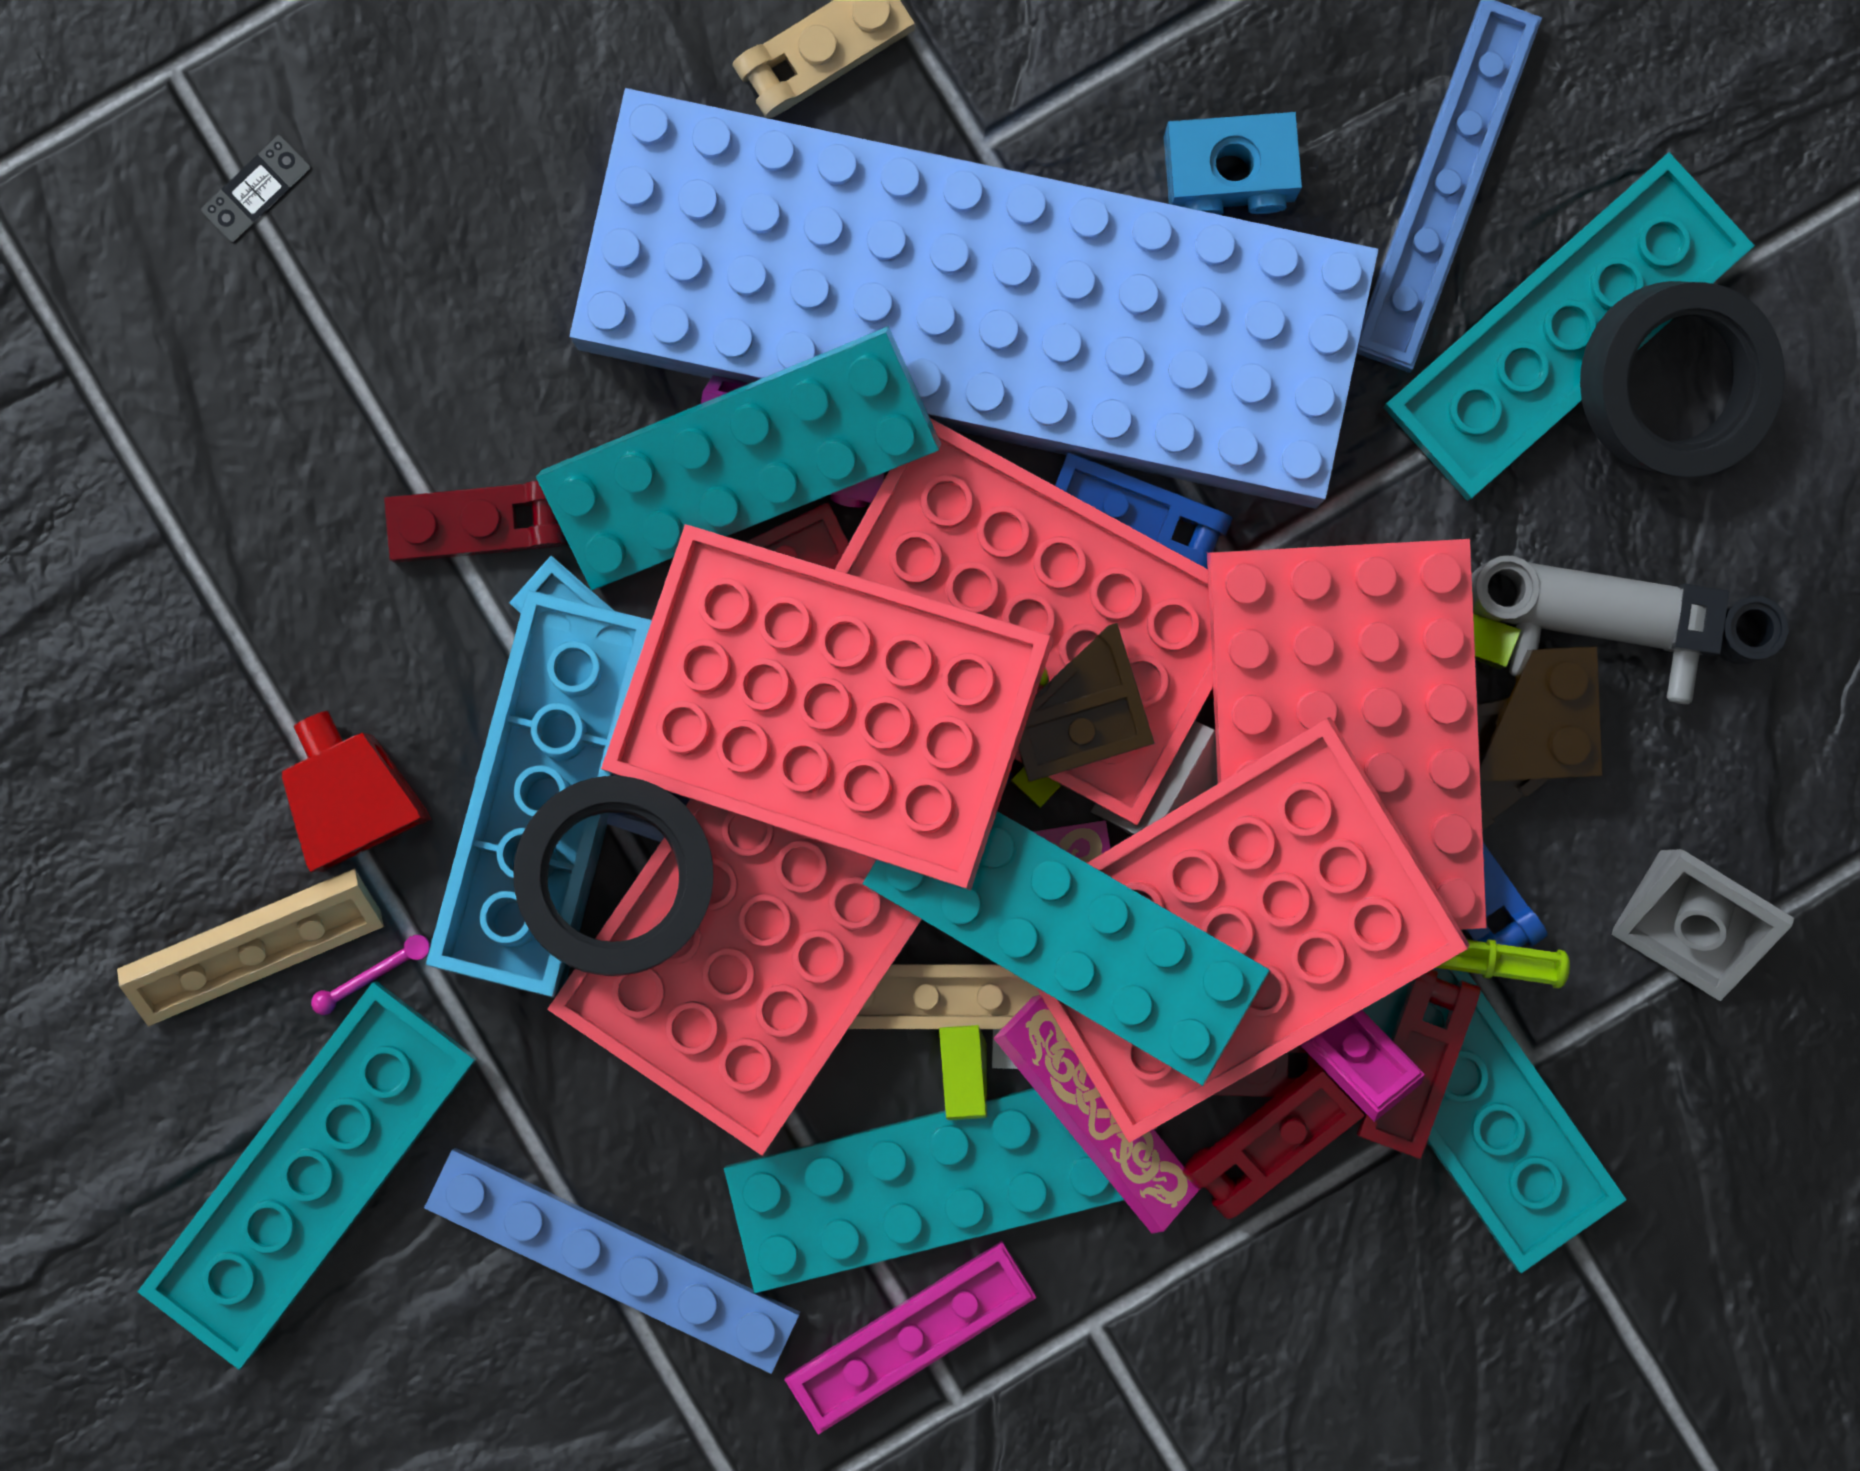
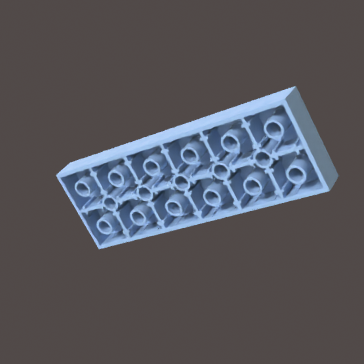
(1010, 294)

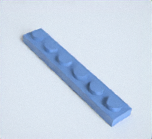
(612, 1260)

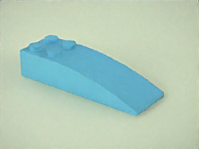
(546, 734)

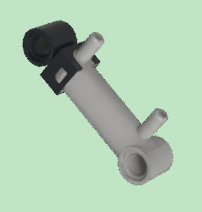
(1678, 619)

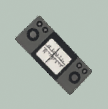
(255, 188)

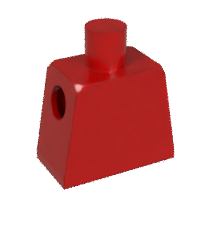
(346, 794)

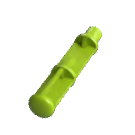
(1512, 962)

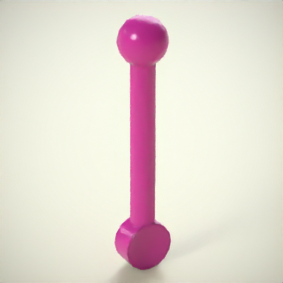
(415, 948)

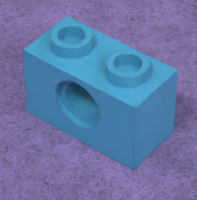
(1262, 141)

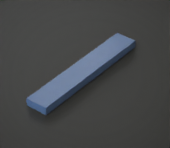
(1446, 183)

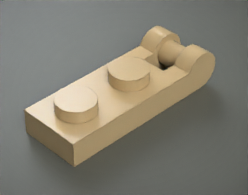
(821, 49)

